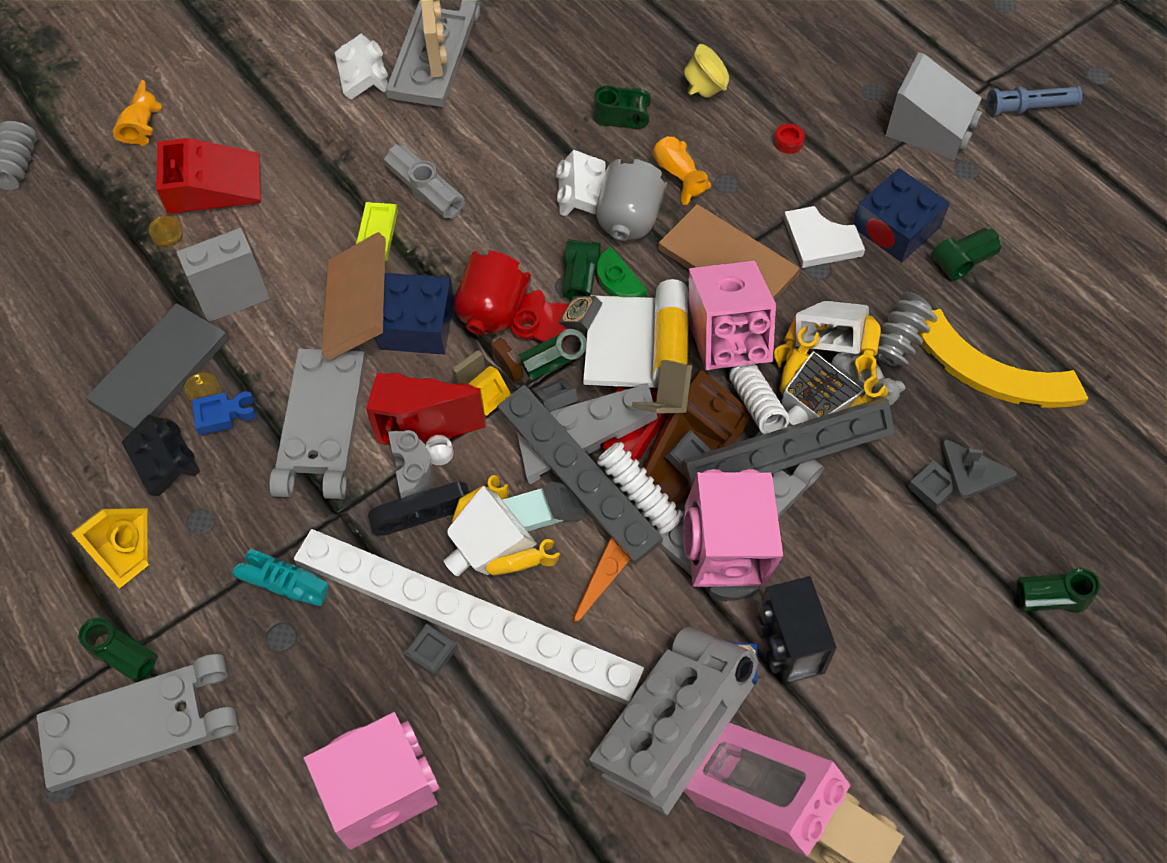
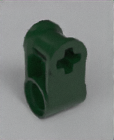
(618, 106)

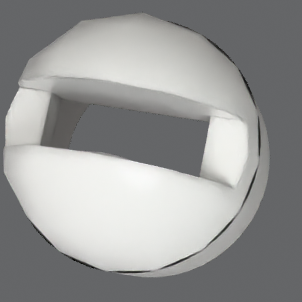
(439, 453)

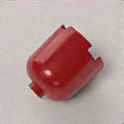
(490, 292)

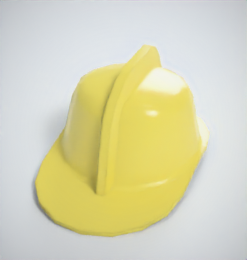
(706, 72)

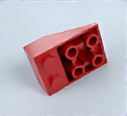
(205, 175)
(423, 407)

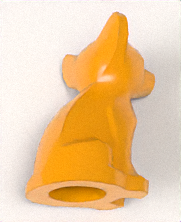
(133, 121)
(672, 156)

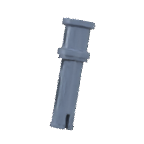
(1020, 99)

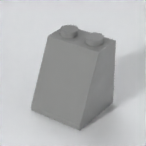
(934, 110)
(223, 274)

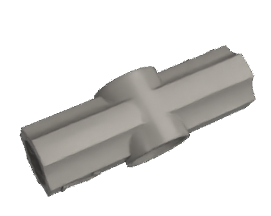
(424, 181)

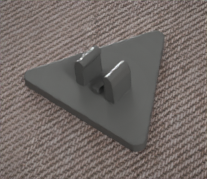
(972, 471)

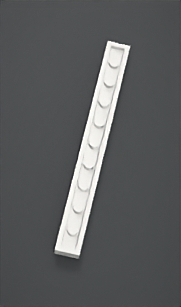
(471, 617)

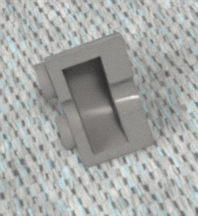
(412, 463)

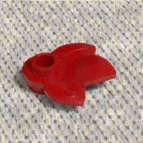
(541, 316)

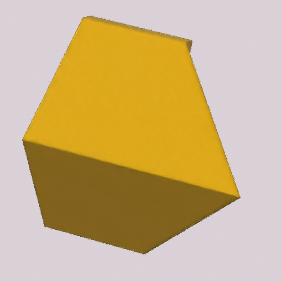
(116, 542)

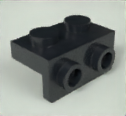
(159, 453)

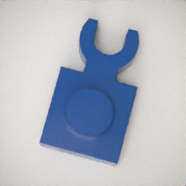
(217, 411)

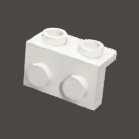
(360, 66)
(579, 182)

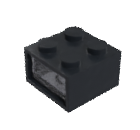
(795, 630)

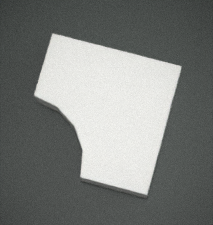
(819, 240)

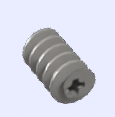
(16, 147)
(903, 329)

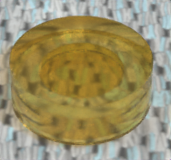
(165, 231)
(201, 385)

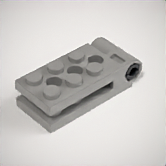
(675, 718)

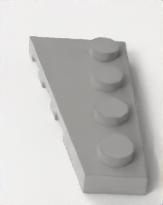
(594, 423)

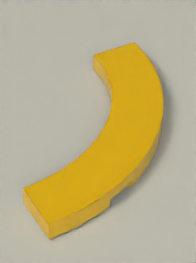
(996, 378)

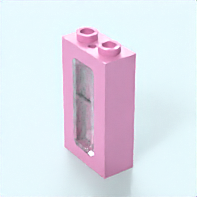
(768, 788)

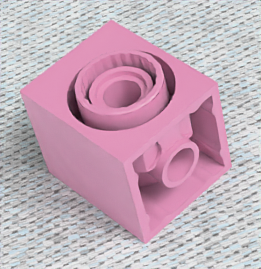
(731, 315)
(732, 529)
(372, 779)

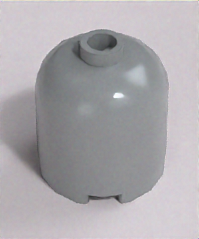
(630, 199)

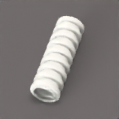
(759, 398)
(640, 488)

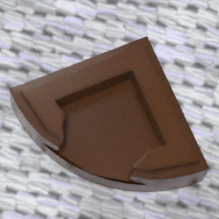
(501, 358)

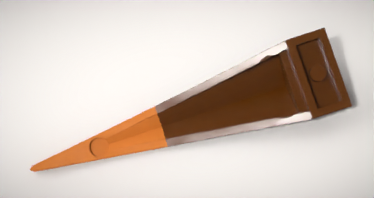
(717, 421)

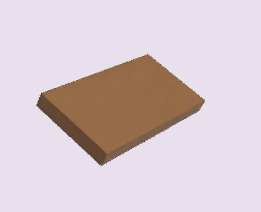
(708, 241)
(354, 296)

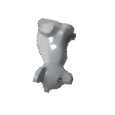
(846, 364)

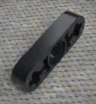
(416, 509)

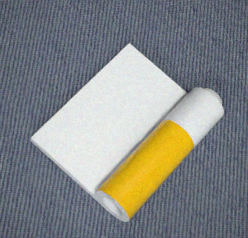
(636, 335)

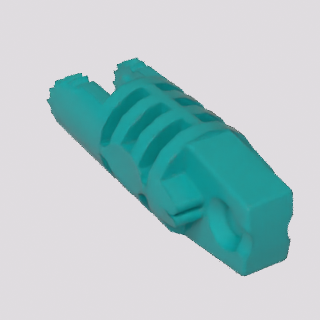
(281, 578)

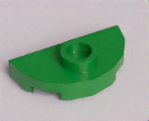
(617, 277)

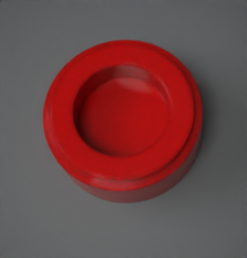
(789, 138)

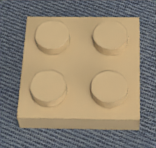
(433, 36)

